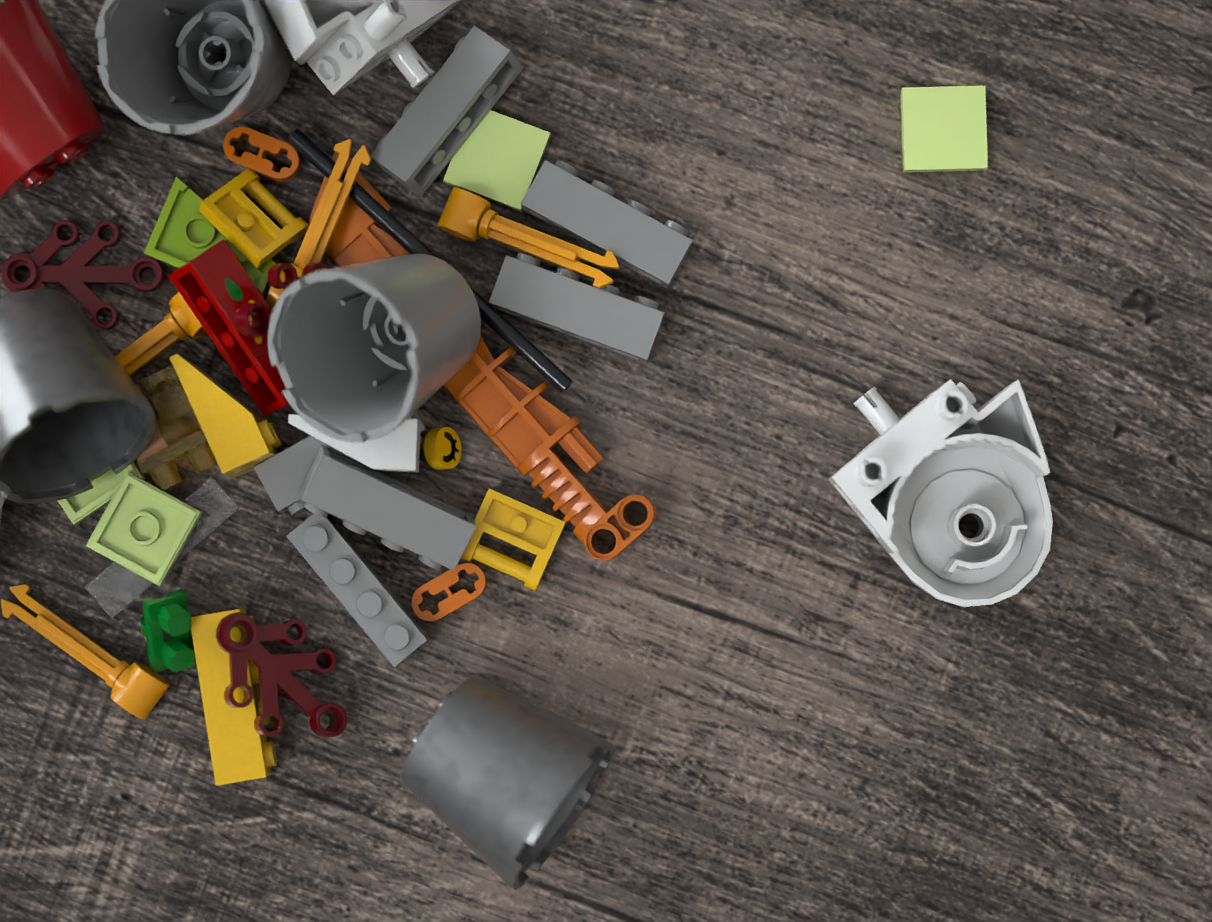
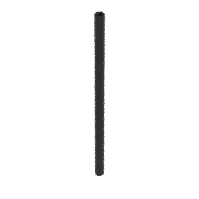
(414, 245)

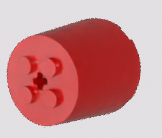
(42, 101)

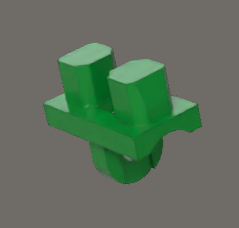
(173, 616)

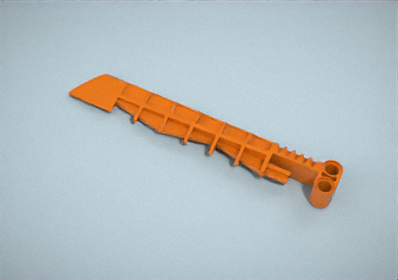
(506, 409)

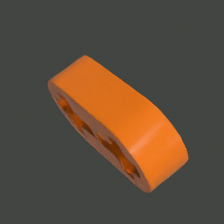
(265, 145)
(455, 600)

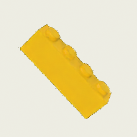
(234, 744)

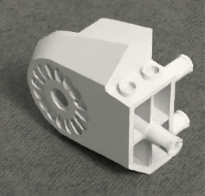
(355, 36)
(949, 464)

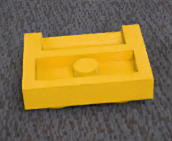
(246, 223)
(519, 526)

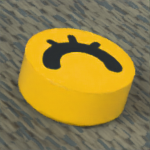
(442, 448)

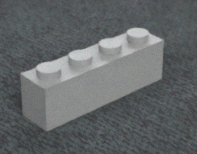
(447, 111)
(606, 223)
(577, 308)
(286, 471)
(387, 509)
(358, 588)

